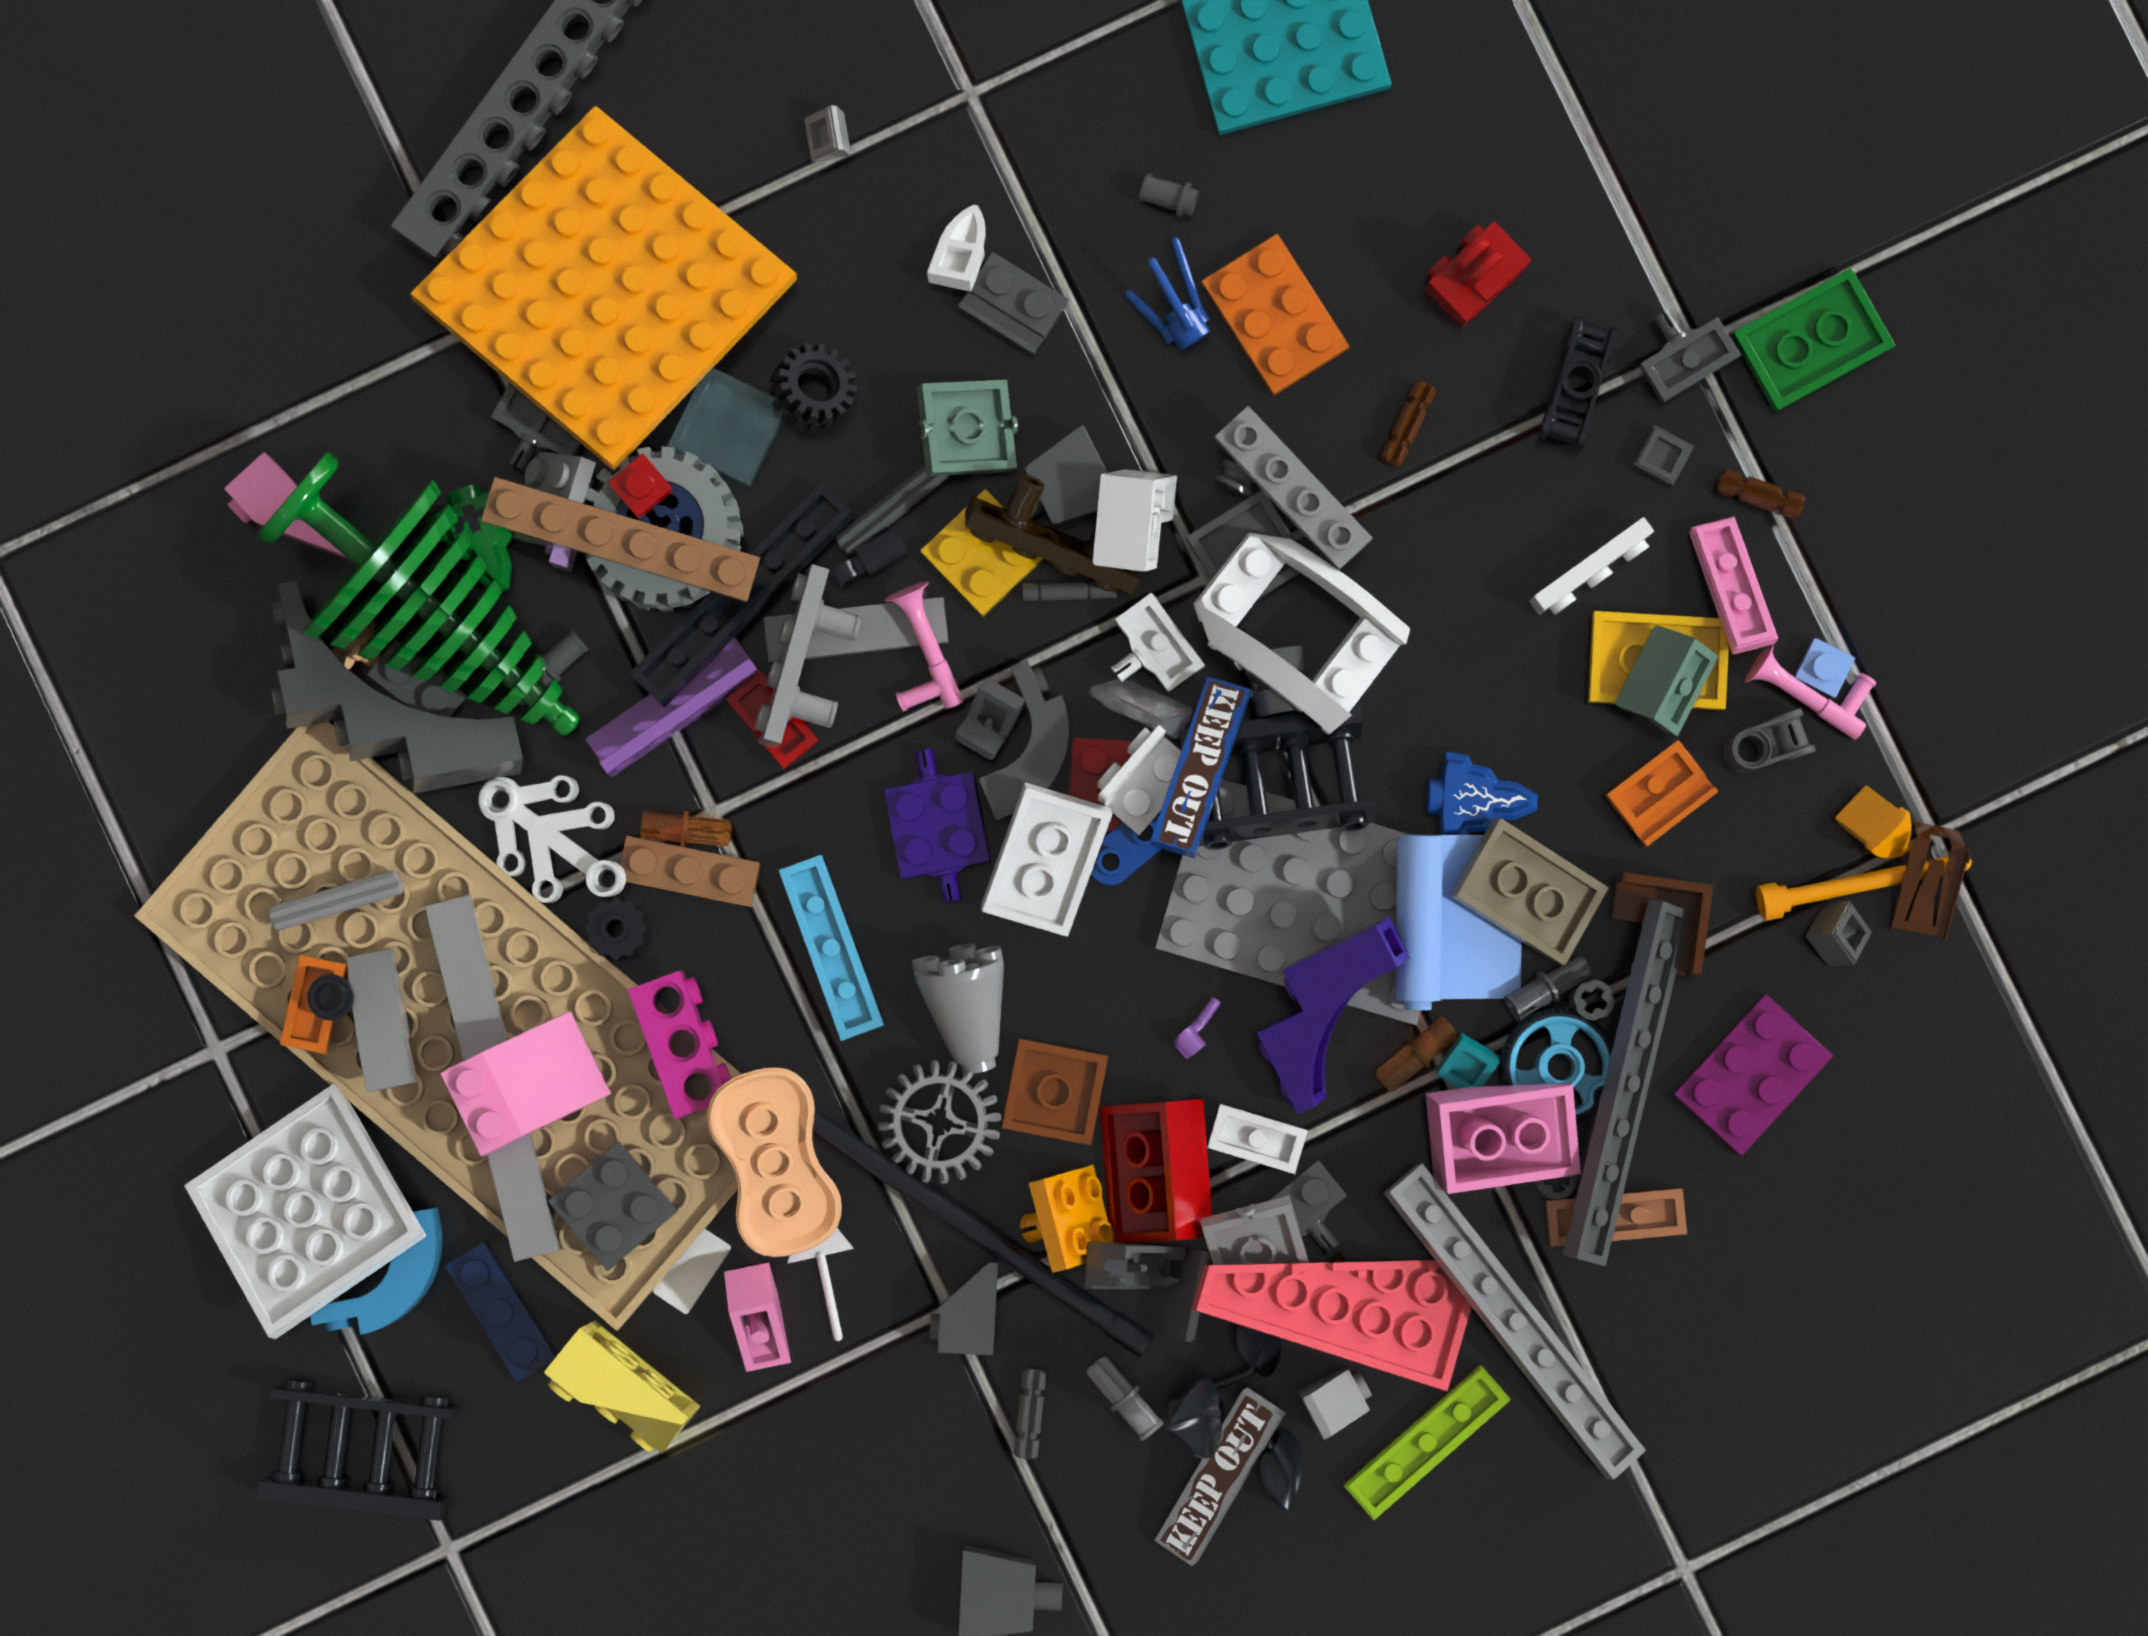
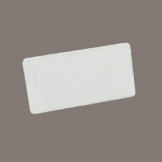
(692, 1272)

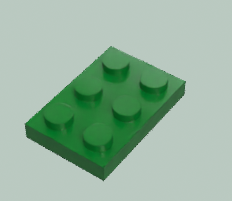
(1813, 340)

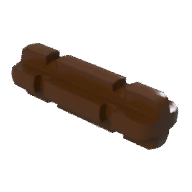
(1408, 423)
(1760, 493)

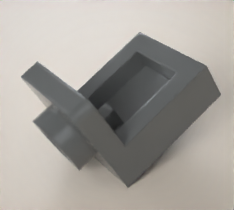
(990, 719)

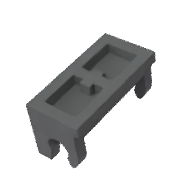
(1130, 1265)

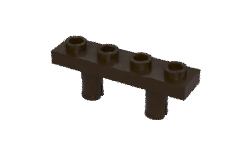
(1032, 539)

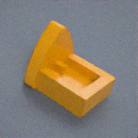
(1877, 824)

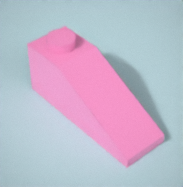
(259, 494)

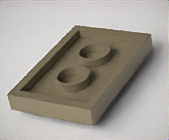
(1529, 891)

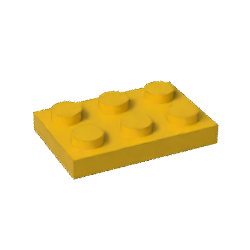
(1620, 638)

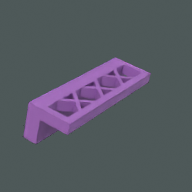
(651, 724)

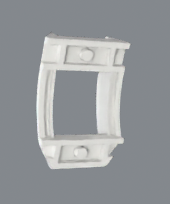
(1349, 668)

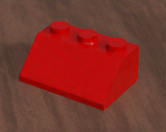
(1156, 1170)

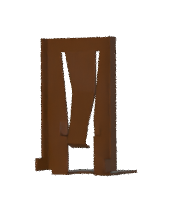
(1922, 911)

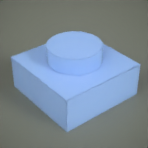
(1824, 668)

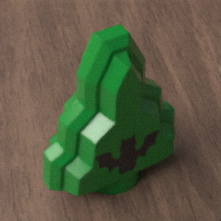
(487, 540)

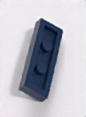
(501, 1311)

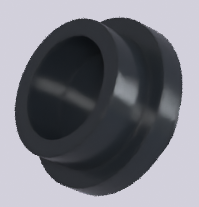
(330, 997)

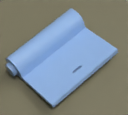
(1448, 944)

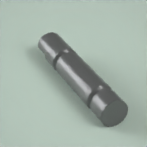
(1065, 591)

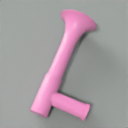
(943, 682)
(1841, 717)

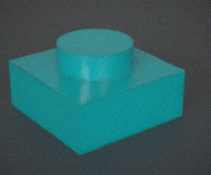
(1467, 1063)

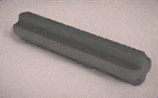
(887, 510)

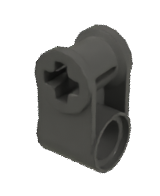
(1775, 741)

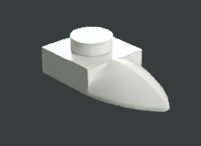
(959, 251)

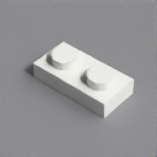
(1257, 1138)

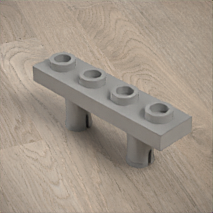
(1293, 488)
(795, 634)

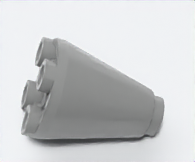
(965, 1002)

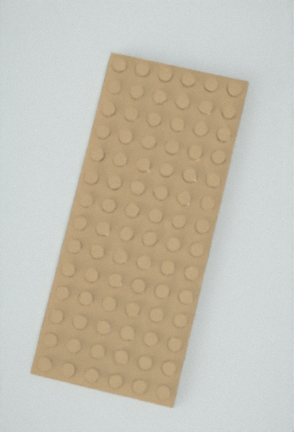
(331, 821)

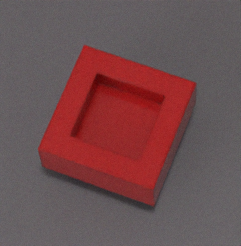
(640, 486)

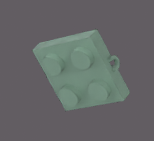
(967, 427)

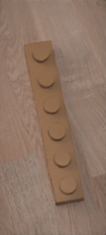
(620, 539)

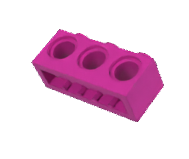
(659, 1032)

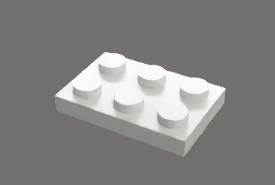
(1046, 859)

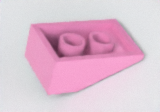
(525, 1084)
(1502, 1135)

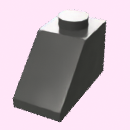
(968, 1316)

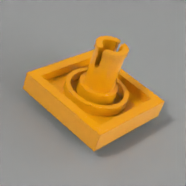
(1068, 1216)

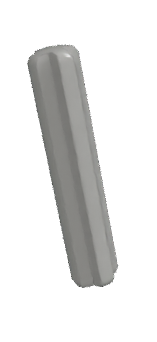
(335, 900)

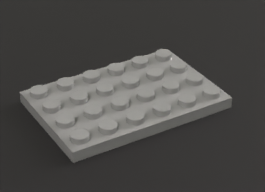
(1283, 899)

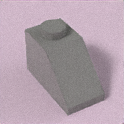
(1336, 1400)

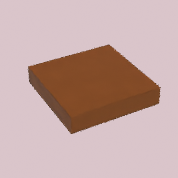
(1055, 1092)

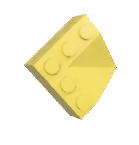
(621, 1386)

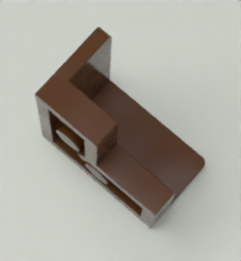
(1630, 905)

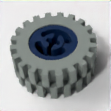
(701, 500)

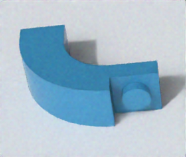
(400, 1290)

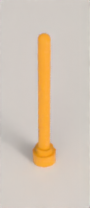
(1776, 900)

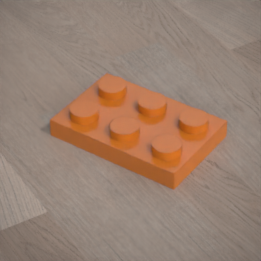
(1275, 315)

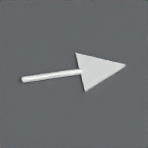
(833, 1244)

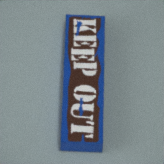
(1200, 767)

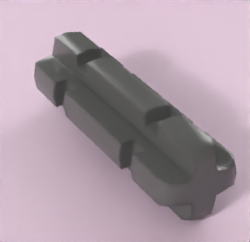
(1029, 1413)

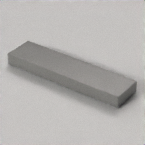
(880, 629)

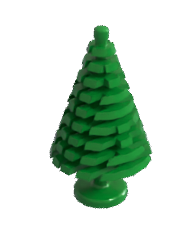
(416, 597)

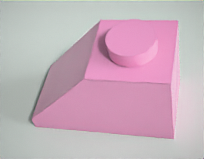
(757, 1317)

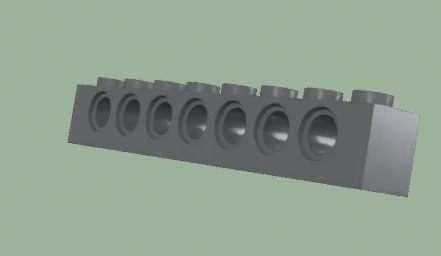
(497, 113)

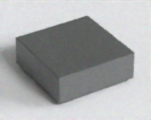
(1662, 456)

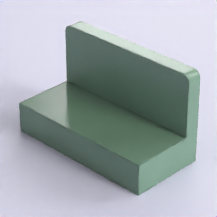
(1667, 679)

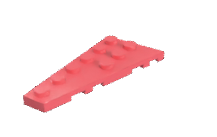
(1373, 1313)

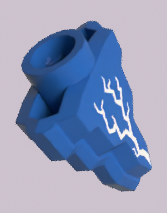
(1472, 796)

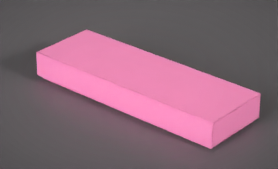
(1733, 585)

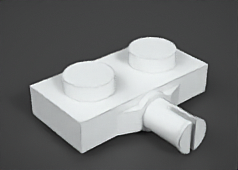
(1156, 645)

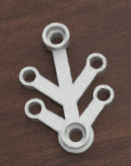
(545, 833)

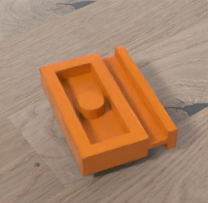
(1661, 793)

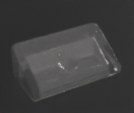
(1143, 705)

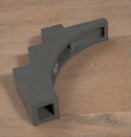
(433, 747)

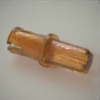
(685, 828)
(1416, 1054)

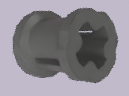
(1604, 996)

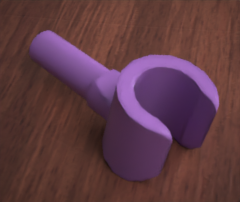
(1189, 1041)

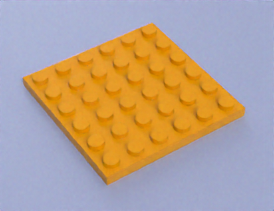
(604, 287)

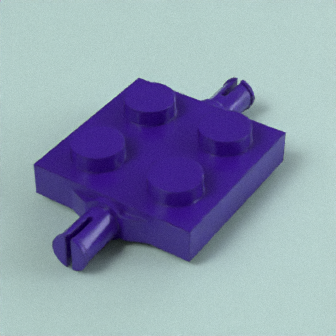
(937, 825)

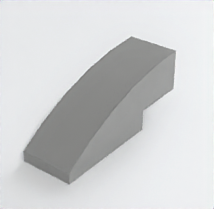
(381, 1021)

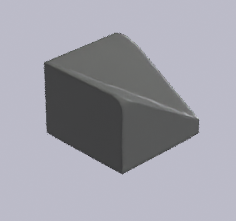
(1838, 934)

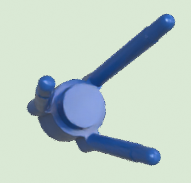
(1185, 324)

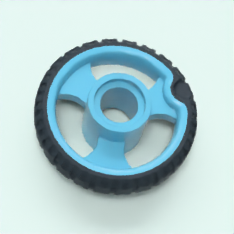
(1561, 1025)

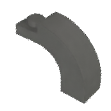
(1044, 753)

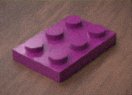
(1752, 1074)

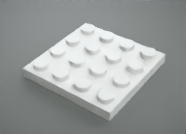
(305, 1211)

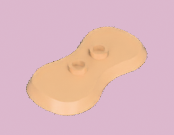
(766, 1133)

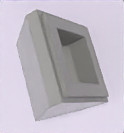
(827, 134)

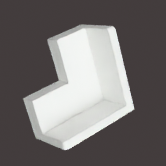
(1131, 517)

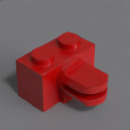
(1477, 273)

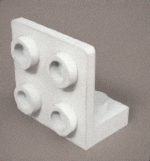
(1141, 785)

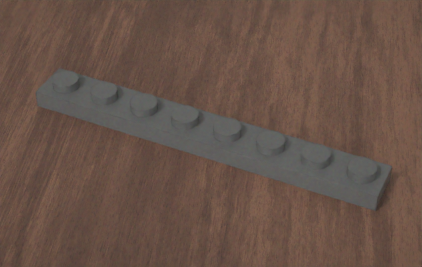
(1626, 1082)

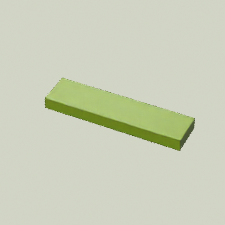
(1426, 1442)

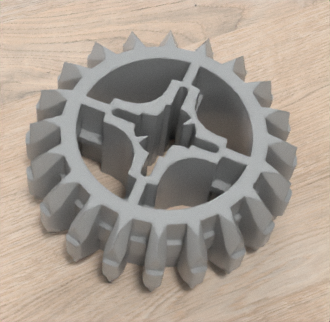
(930, 1160)

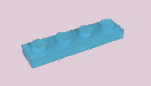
(831, 947)

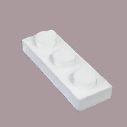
(1593, 568)

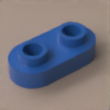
(1129, 850)

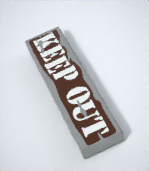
(1220, 1477)

